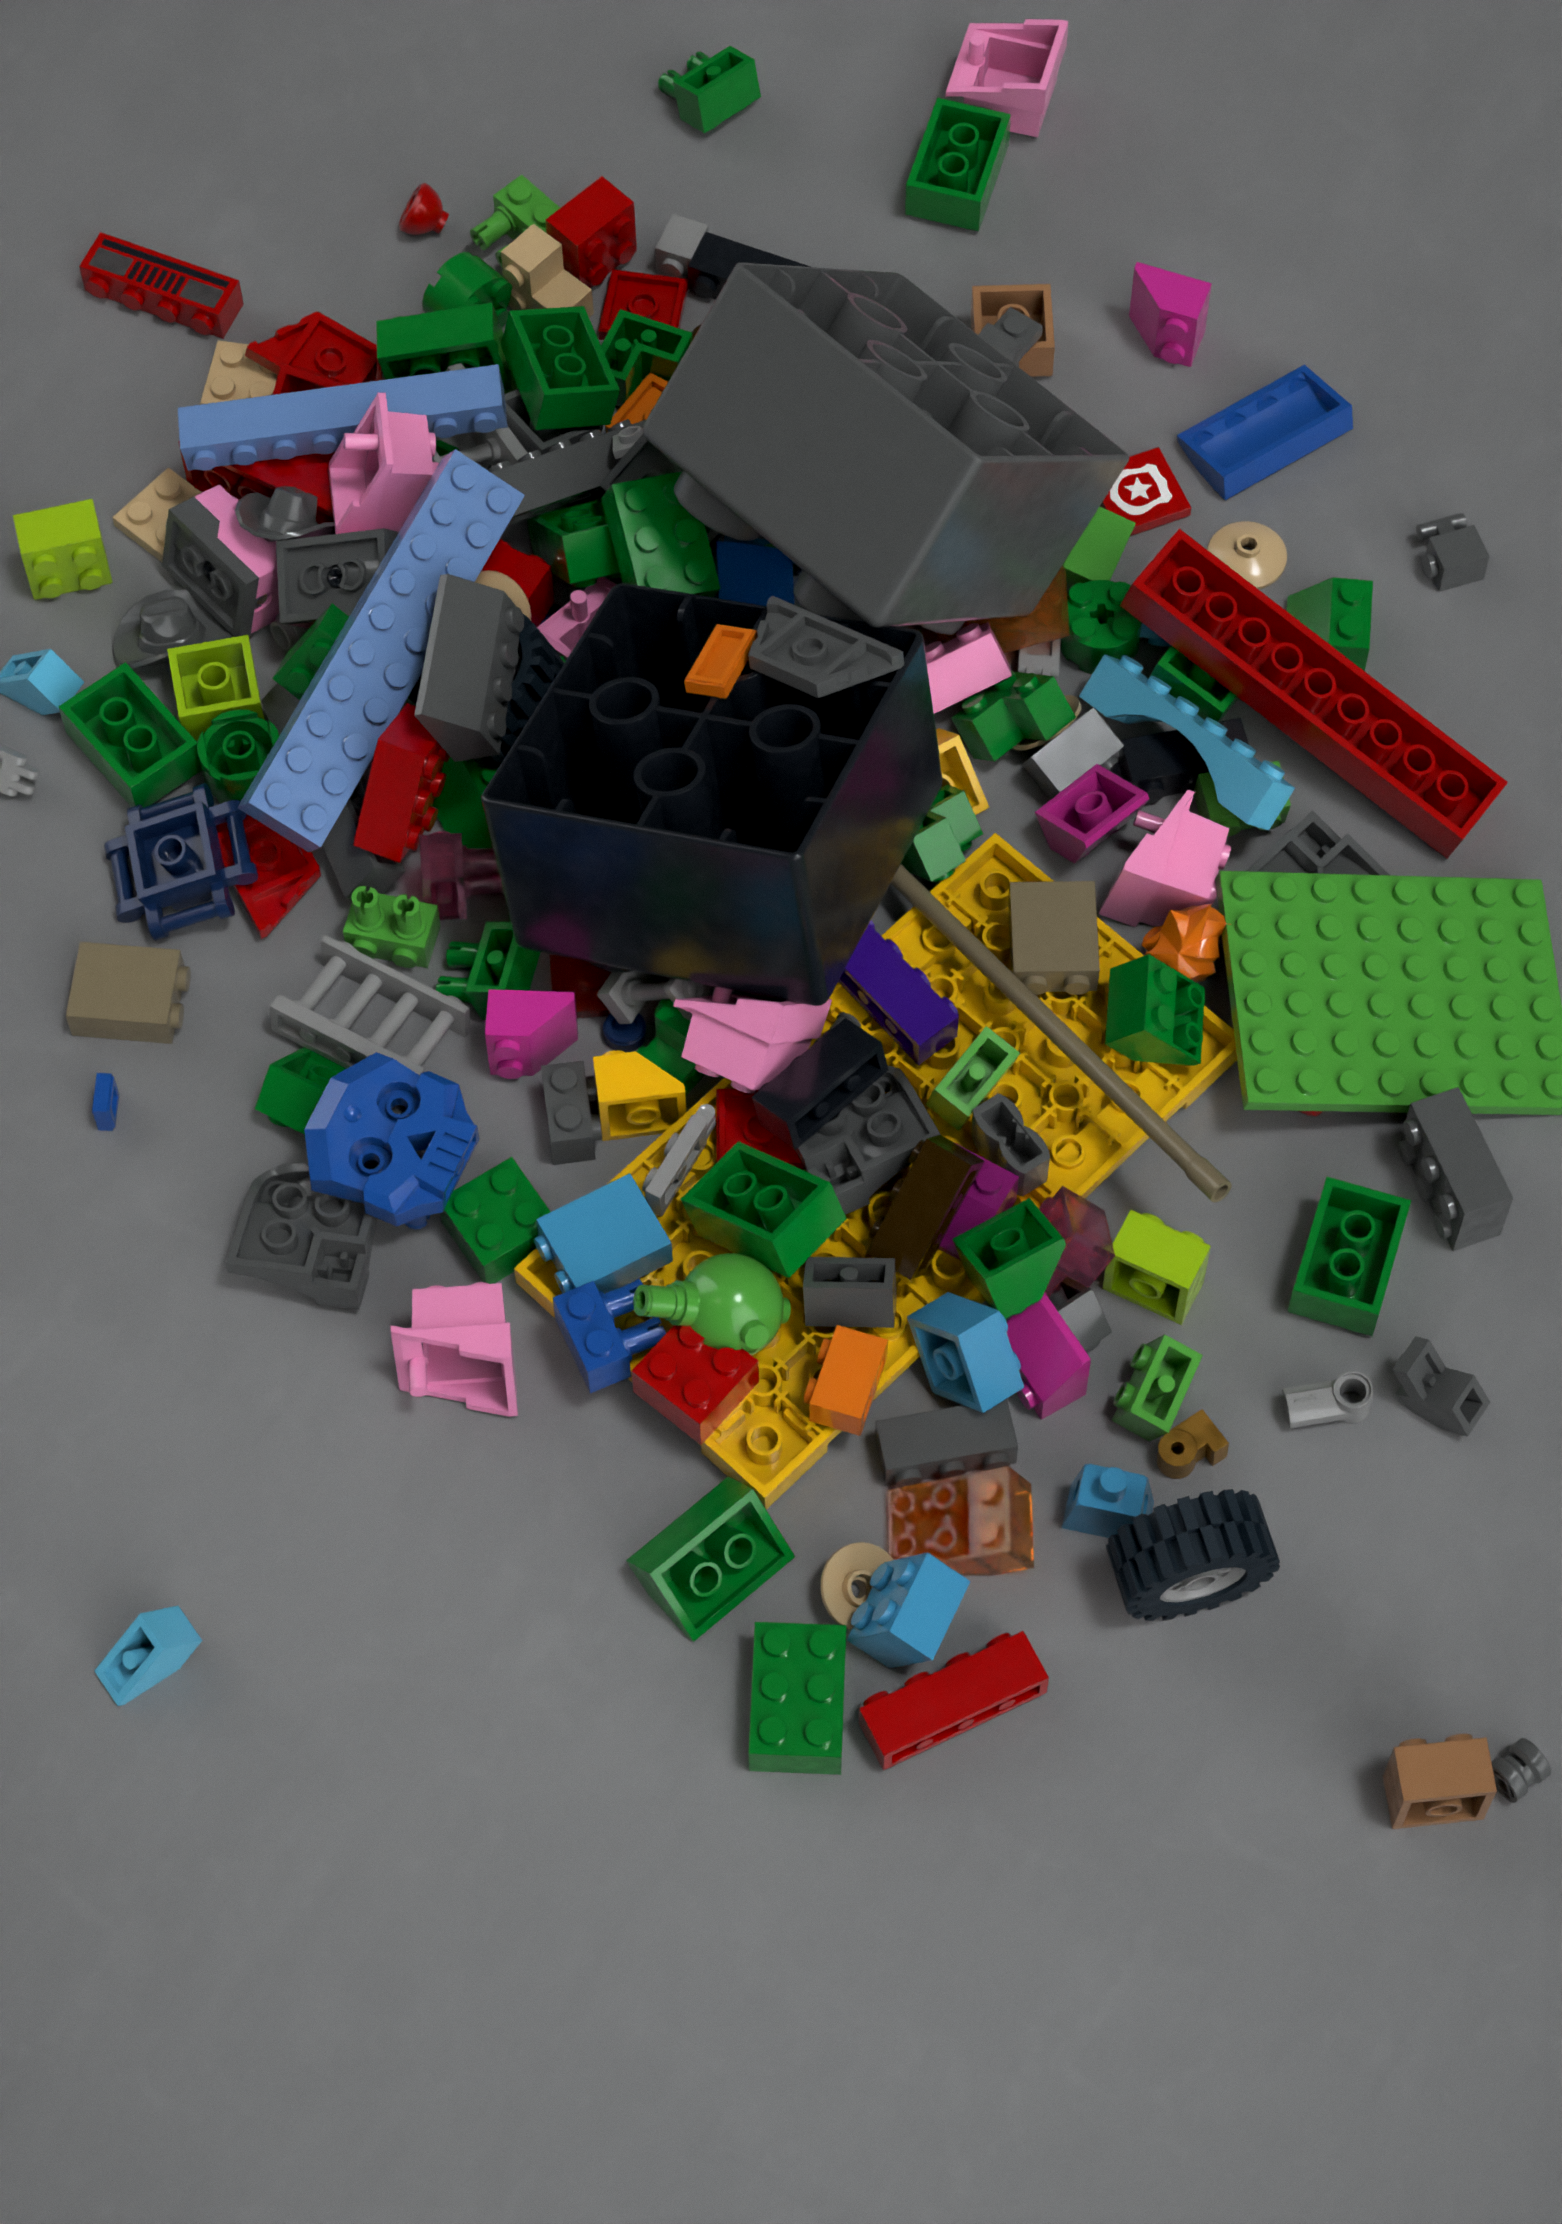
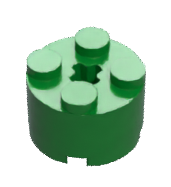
(467, 282)
(1099, 624)
(234, 752)

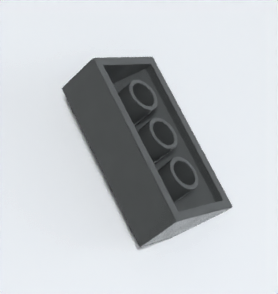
(469, 668)

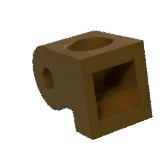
(1190, 1443)

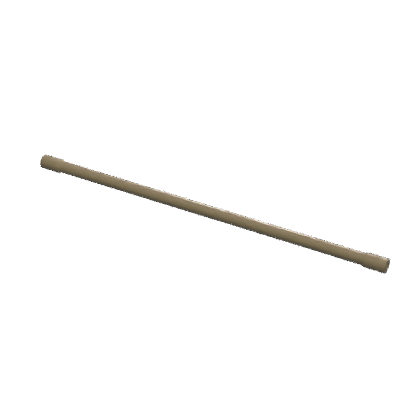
(1197, 1168)

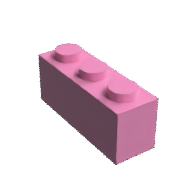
(964, 665)

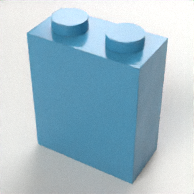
(604, 1238)

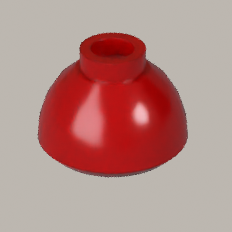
(423, 212)

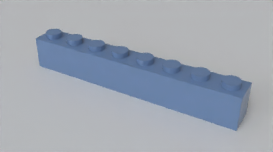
(318, 418)

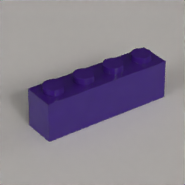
(899, 997)

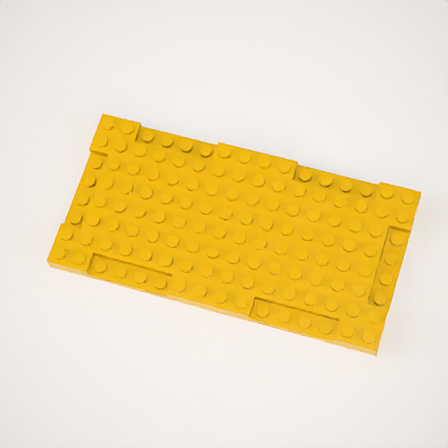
(769, 1433)

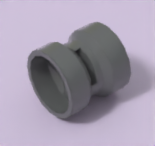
(1519, 1770)

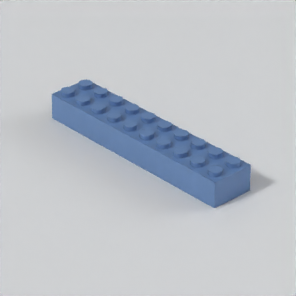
(378, 653)

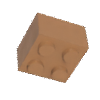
(1033, 301)
(1439, 1781)

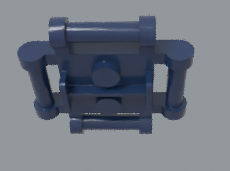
(179, 861)

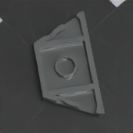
(817, 652)

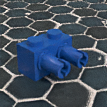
(594, 1341)

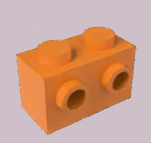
(846, 1380)

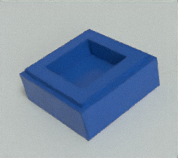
(105, 1102)

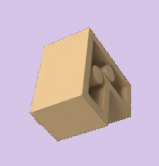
(538, 276)

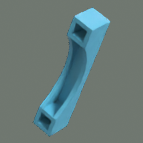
(1241, 782)

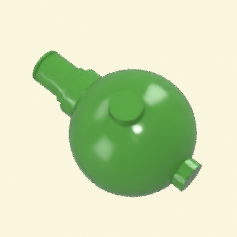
(724, 1300)

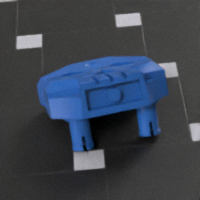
(358, 1125)

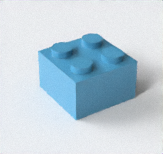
(966, 1352)
(907, 1610)

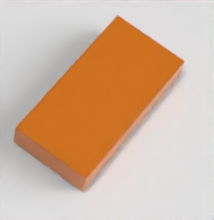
(720, 661)

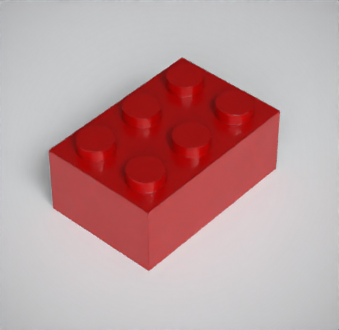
(401, 788)

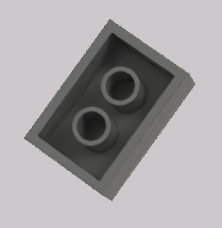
(1454, 1169)

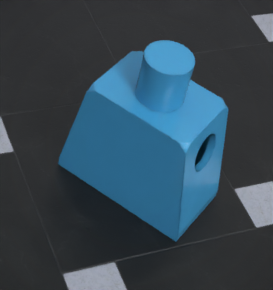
(1105, 1500)

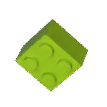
(62, 549)
(213, 680)
(1157, 1266)

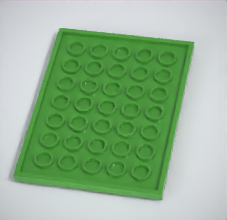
(1391, 991)

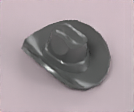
(283, 517)
(162, 623)

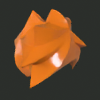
(1188, 941)

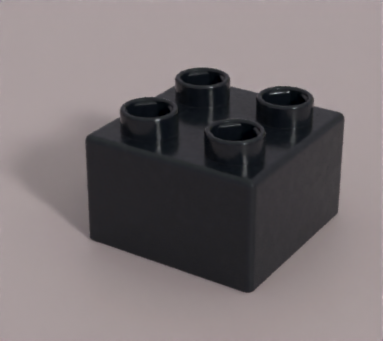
(705, 828)

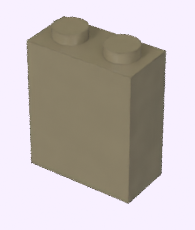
(1054, 936)
(127, 992)

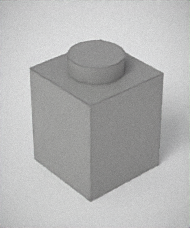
(678, 245)

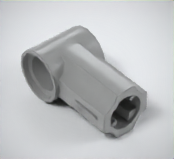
(1323, 1401)

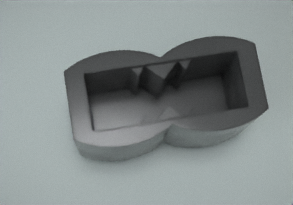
(1005, 1141)

